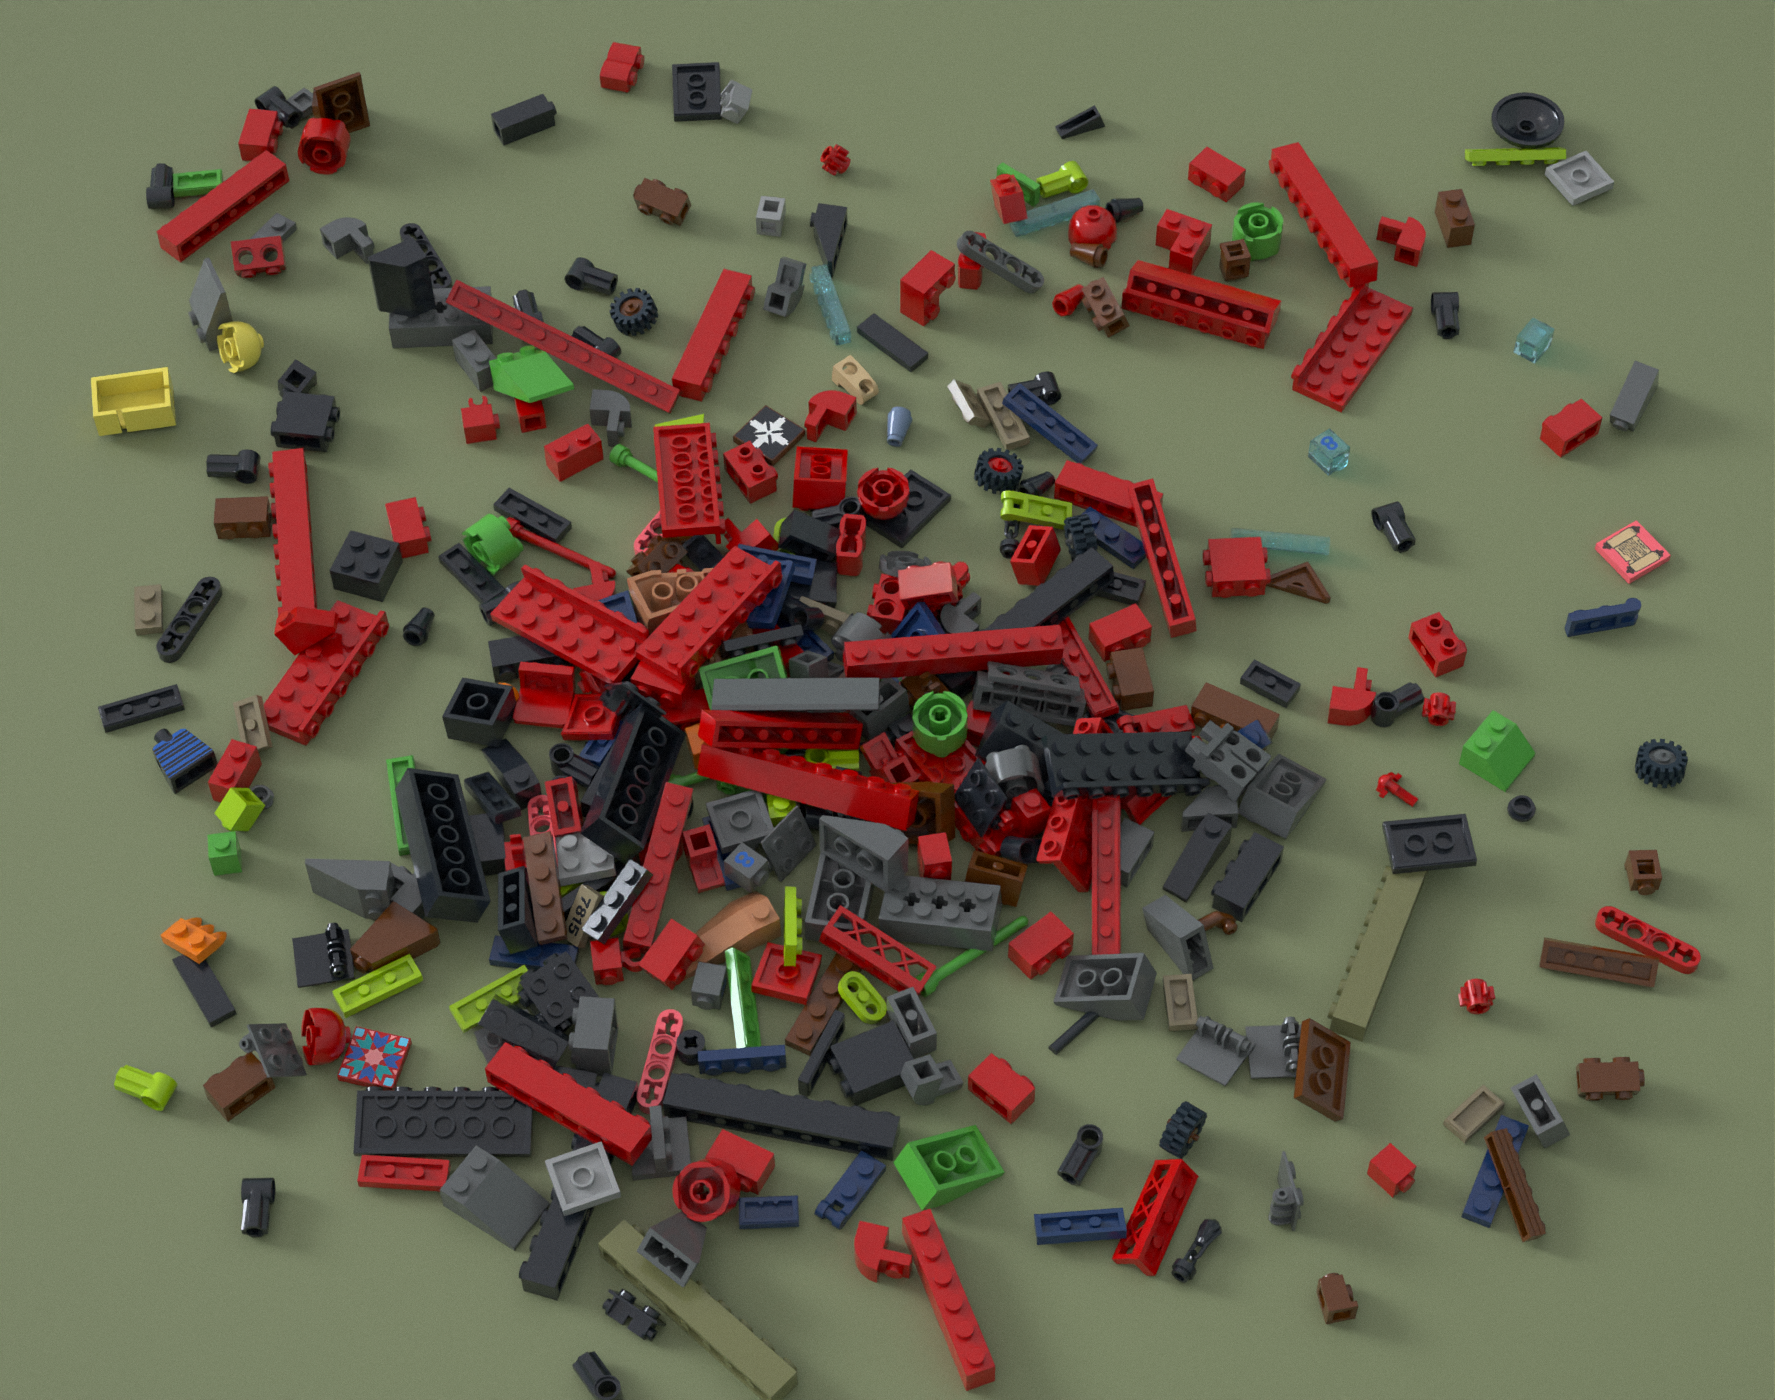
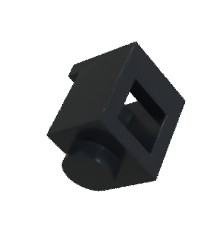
(298, 375)

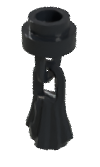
(1009, 545)
(1207, 1233)

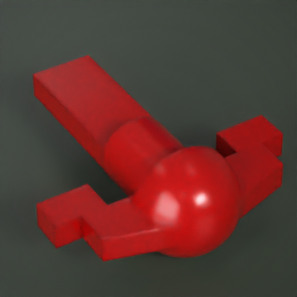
(1386, 782)

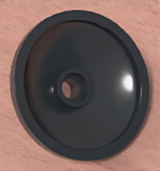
(1527, 120)

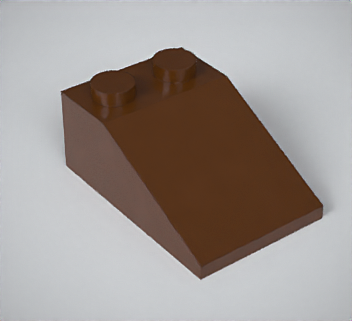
(342, 101)
(934, 811)

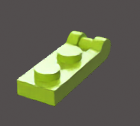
(1035, 509)

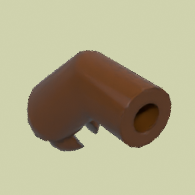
(1219, 920)

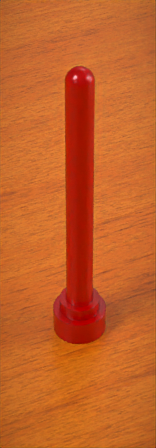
(518, 531)

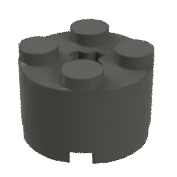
(856, 628)
(1015, 771)

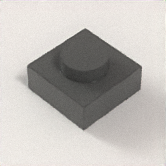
(302, 101)

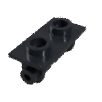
(643, 1319)

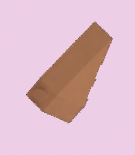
(659, 593)
(741, 925)

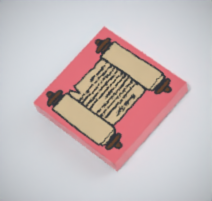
(1632, 552)

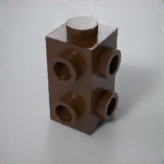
(661, 201)
(1105, 306)
(661, 555)
(1609, 1078)

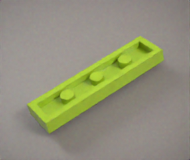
(1505, 155)

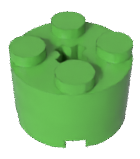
(1259, 228)
(492, 542)
(940, 723)

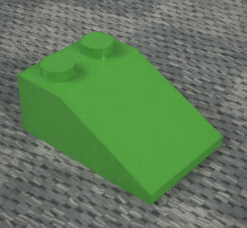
(528, 375)
(758, 664)
(947, 1166)

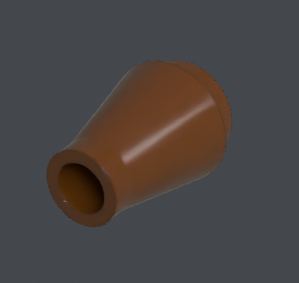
(1091, 254)

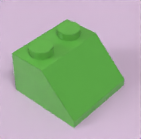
(1497, 751)

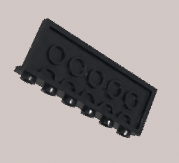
(1121, 765)
(441, 1123)

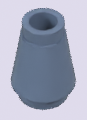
(897, 425)

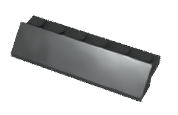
(797, 694)

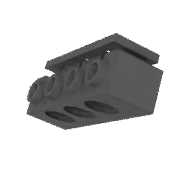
(1039, 697)

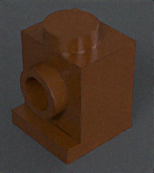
(1234, 260)
(1643, 871)
(1336, 1299)

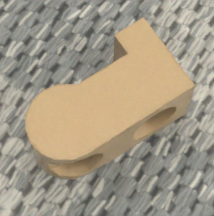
(854, 380)

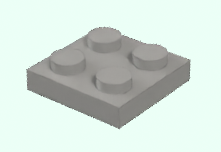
(1579, 178)
(582, 860)
(582, 1178)

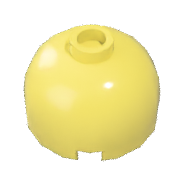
(239, 345)

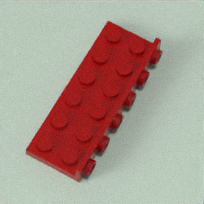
(1194, 320)
(1350, 347)
(688, 481)
(709, 614)
(571, 625)
(323, 674)
(953, 770)
(1069, 827)

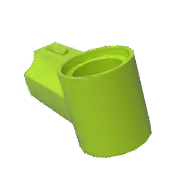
(1068, 177)
(841, 758)
(151, 1089)

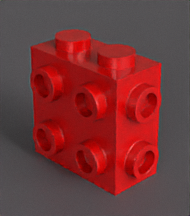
(1236, 567)

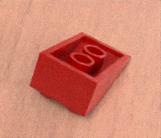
(819, 477)

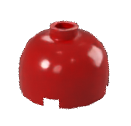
(1092, 226)
(883, 493)
(324, 1036)

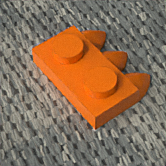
(193, 939)

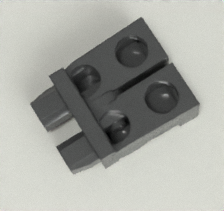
(1227, 758)

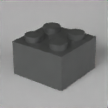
(595, 1035)

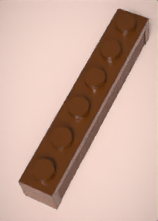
(1515, 1185)

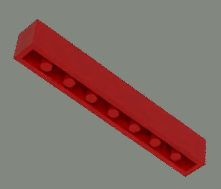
(1323, 215)
(292, 530)
(952, 652)
(811, 783)

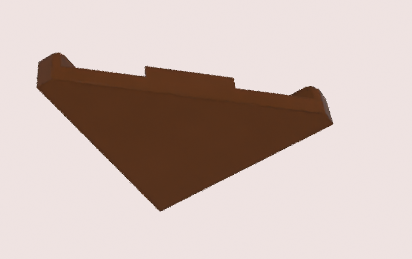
(1300, 581)

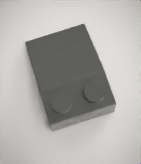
(209, 306)
(1280, 796)
(866, 849)
(353, 884)
(1091, 978)
(493, 1198)

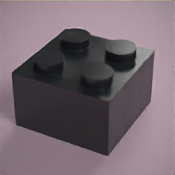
(366, 566)
(479, 712)

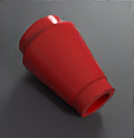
(1068, 300)

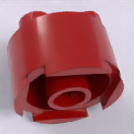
(324, 145)
(699, 1204)

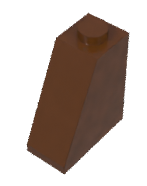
(393, 937)

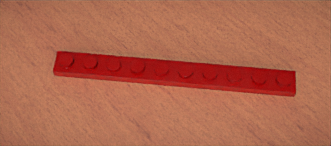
(563, 346)

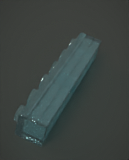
(1053, 213)
(830, 304)
(1286, 541)

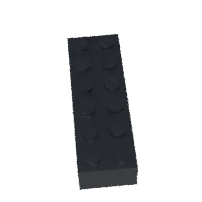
(633, 783)
(442, 846)

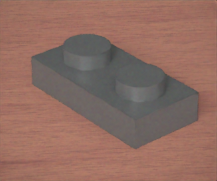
(276, 226)

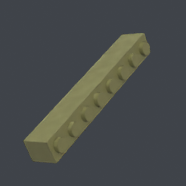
(1375, 953)
(702, 1317)

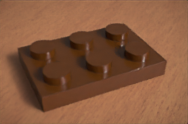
(1322, 1070)

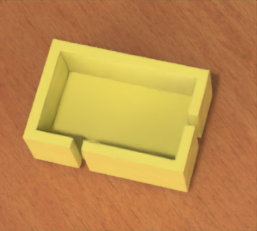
(133, 401)

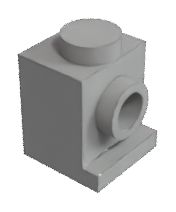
(735, 101)
(770, 216)

